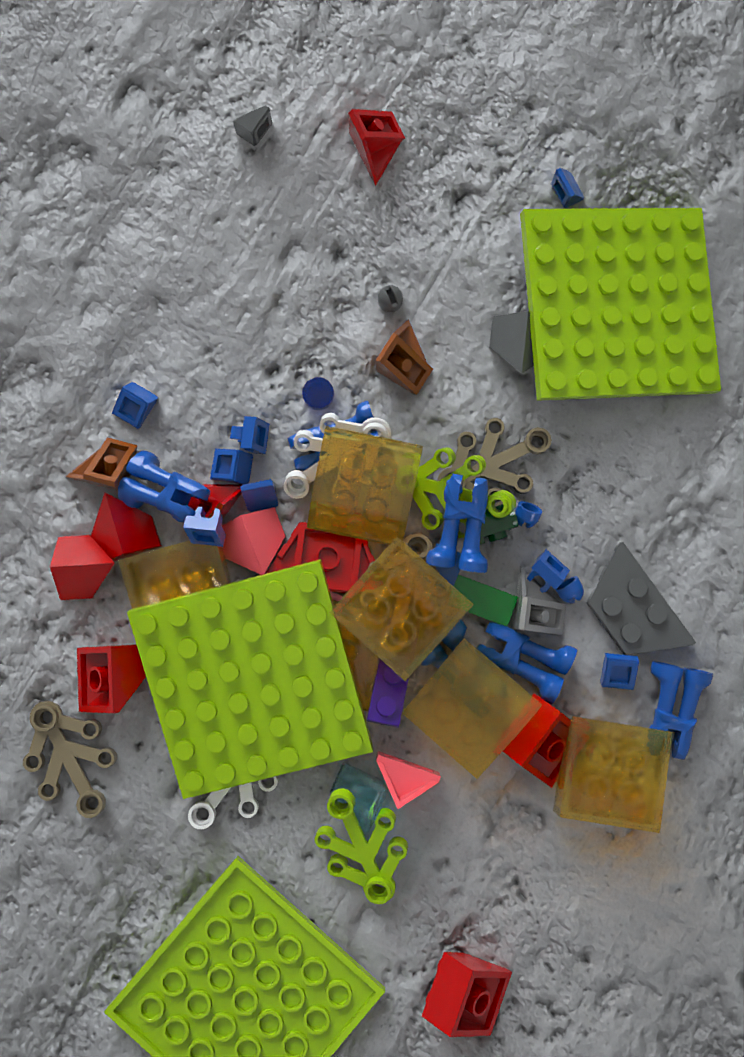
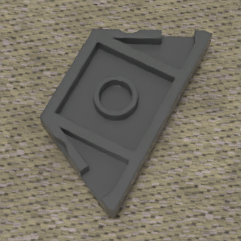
(634, 608)

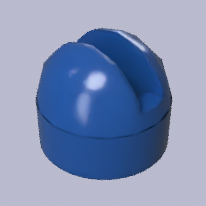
(528, 514)
(571, 590)

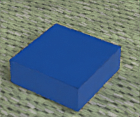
(619, 671)

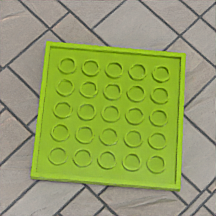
(619, 302)
(251, 679)
(245, 980)

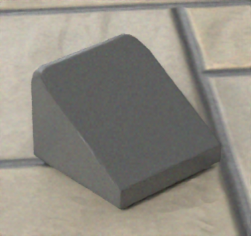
(253, 125)

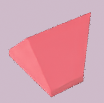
(253, 539)
(405, 778)

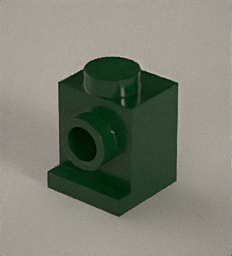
(495, 527)

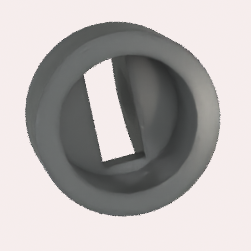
(384, 301)

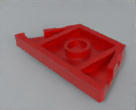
(342, 556)

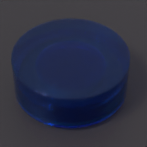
(318, 393)

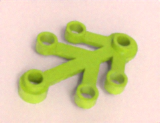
(436, 487)
(361, 850)

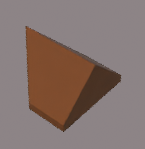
(404, 360)
(106, 465)

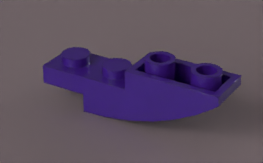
(387, 697)

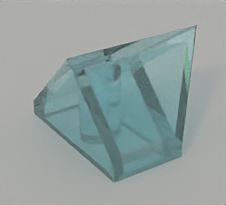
(367, 790)

